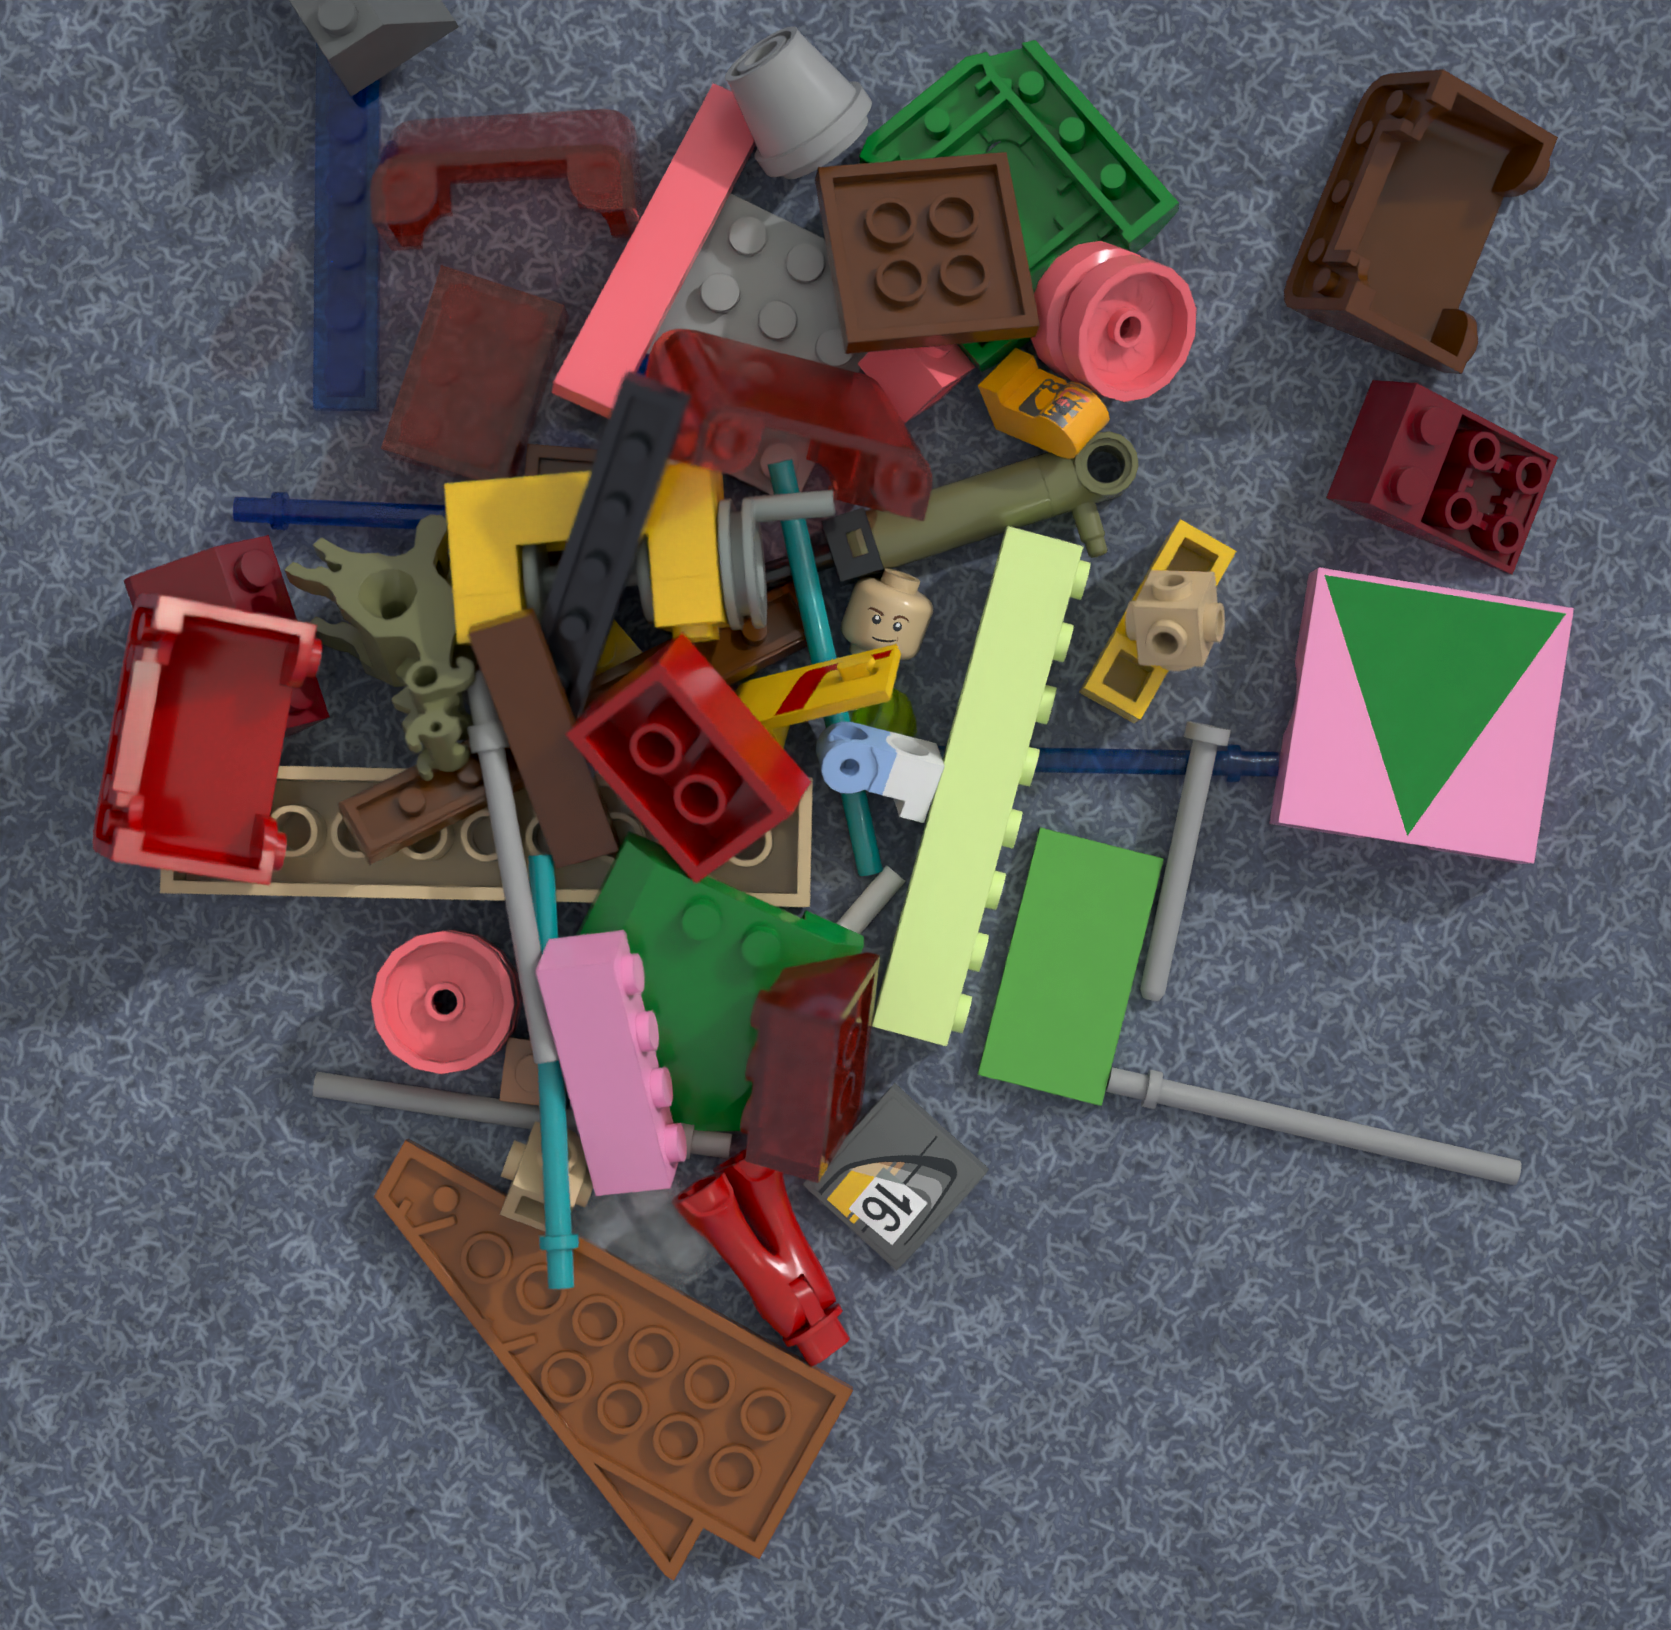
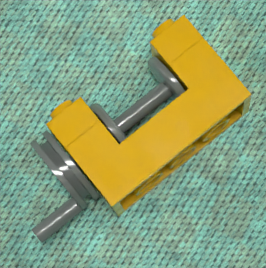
(693, 567)

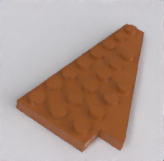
(644, 1385)

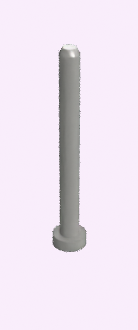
(1181, 855)

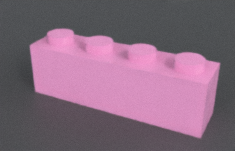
(611, 1062)

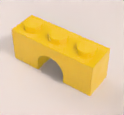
(1116, 676)

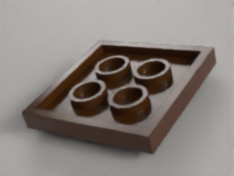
(926, 252)

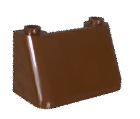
(1413, 214)

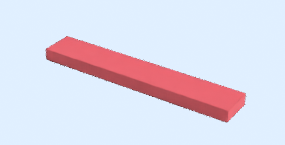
(658, 255)

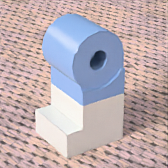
(883, 763)

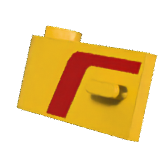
(821, 689)

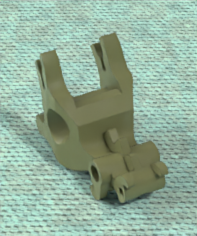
(402, 635)

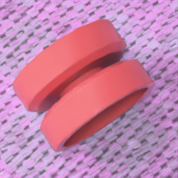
(1113, 321)
(485, 994)

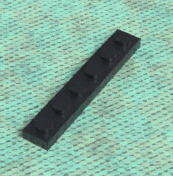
(610, 528)

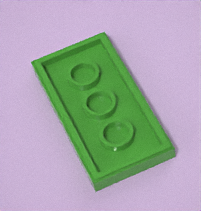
(1070, 966)

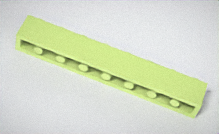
(978, 786)

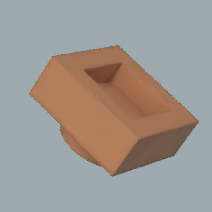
(520, 1073)

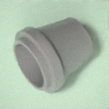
(796, 104)

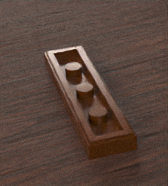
(535, 723)

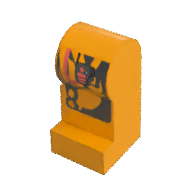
(1042, 406)

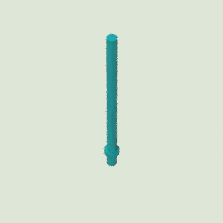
(822, 649)
(559, 1237)

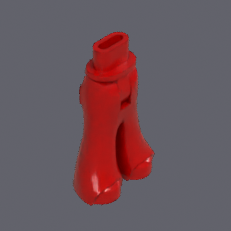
(782, 1271)

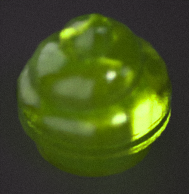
(891, 716)

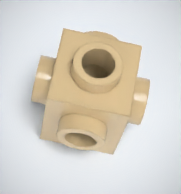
(1176, 619)
(524, 1169)

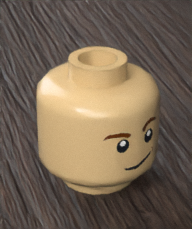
(886, 614)

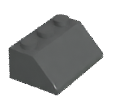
(372, 36)

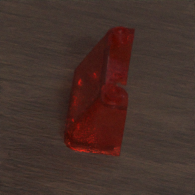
(428, 155)
(750, 387)

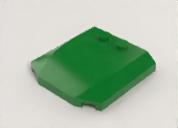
(1065, 161)
(703, 966)

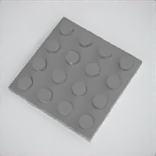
(769, 289)

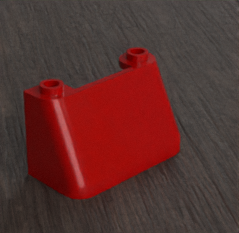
(201, 739)

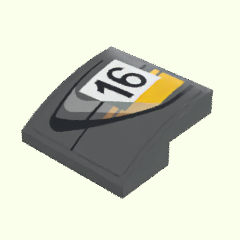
(897, 1177)

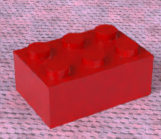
(689, 758)

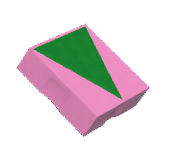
(1422, 715)

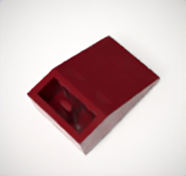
(1442, 474)

